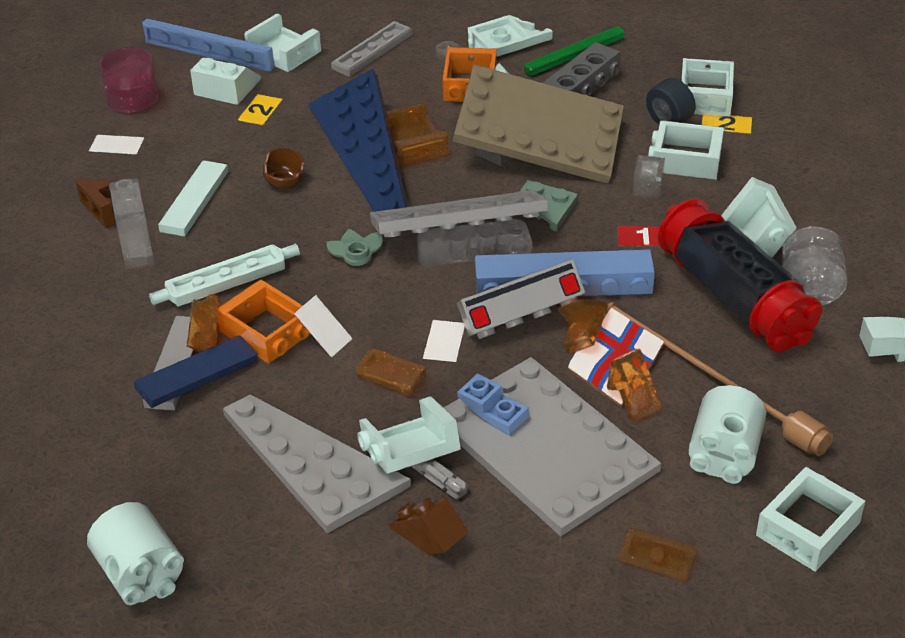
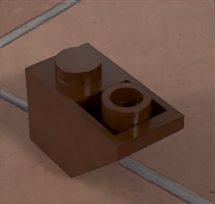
(429, 525)

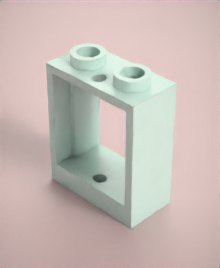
(710, 100)
(688, 135)
(807, 546)

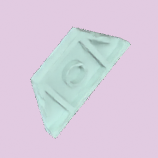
(506, 35)

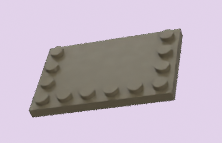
(539, 124)

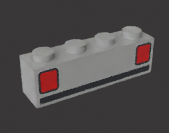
(519, 298)

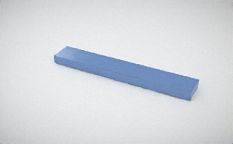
(208, 45)

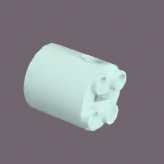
(727, 433)
(135, 553)

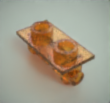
(203, 323)

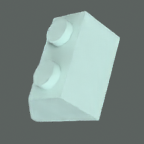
(222, 80)

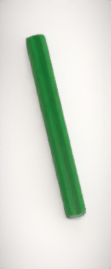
(570, 52)

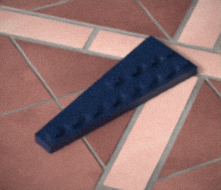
(361, 134)

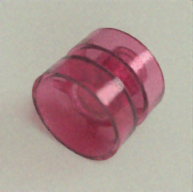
(129, 79)

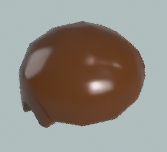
(283, 167)

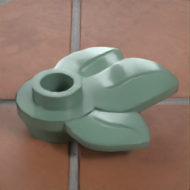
(355, 248)

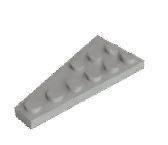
(317, 469)

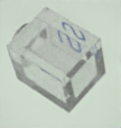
(648, 176)

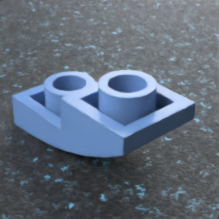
(490, 403)

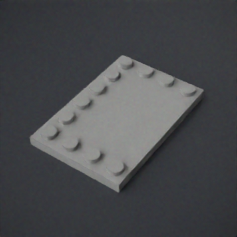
(563, 457)

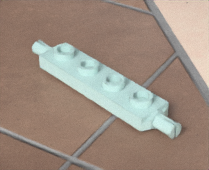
(224, 275)

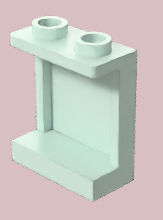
(288, 47)
(761, 216)
(411, 441)

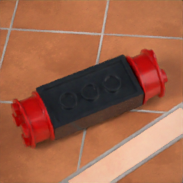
(740, 274)

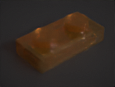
(391, 371)

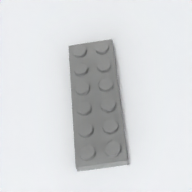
(450, 213)

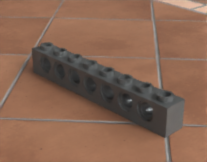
(580, 75)

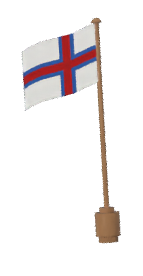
(624, 334)

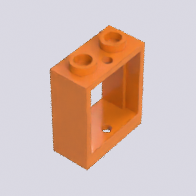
(458, 62)
(259, 298)

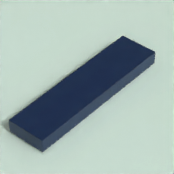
(195, 371)

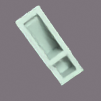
(884, 336)

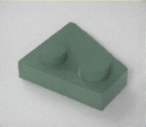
(559, 203)

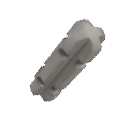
(442, 478)

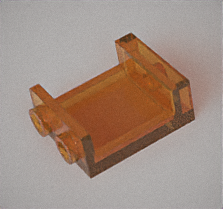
(415, 135)

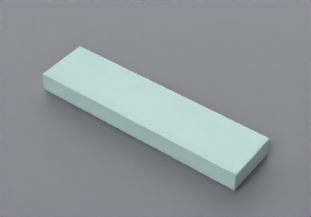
(193, 198)

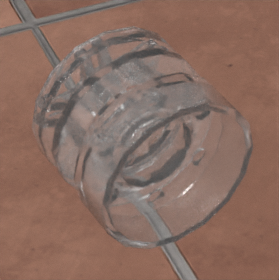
(817, 261)

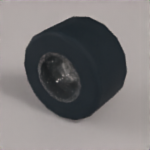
(670, 101)

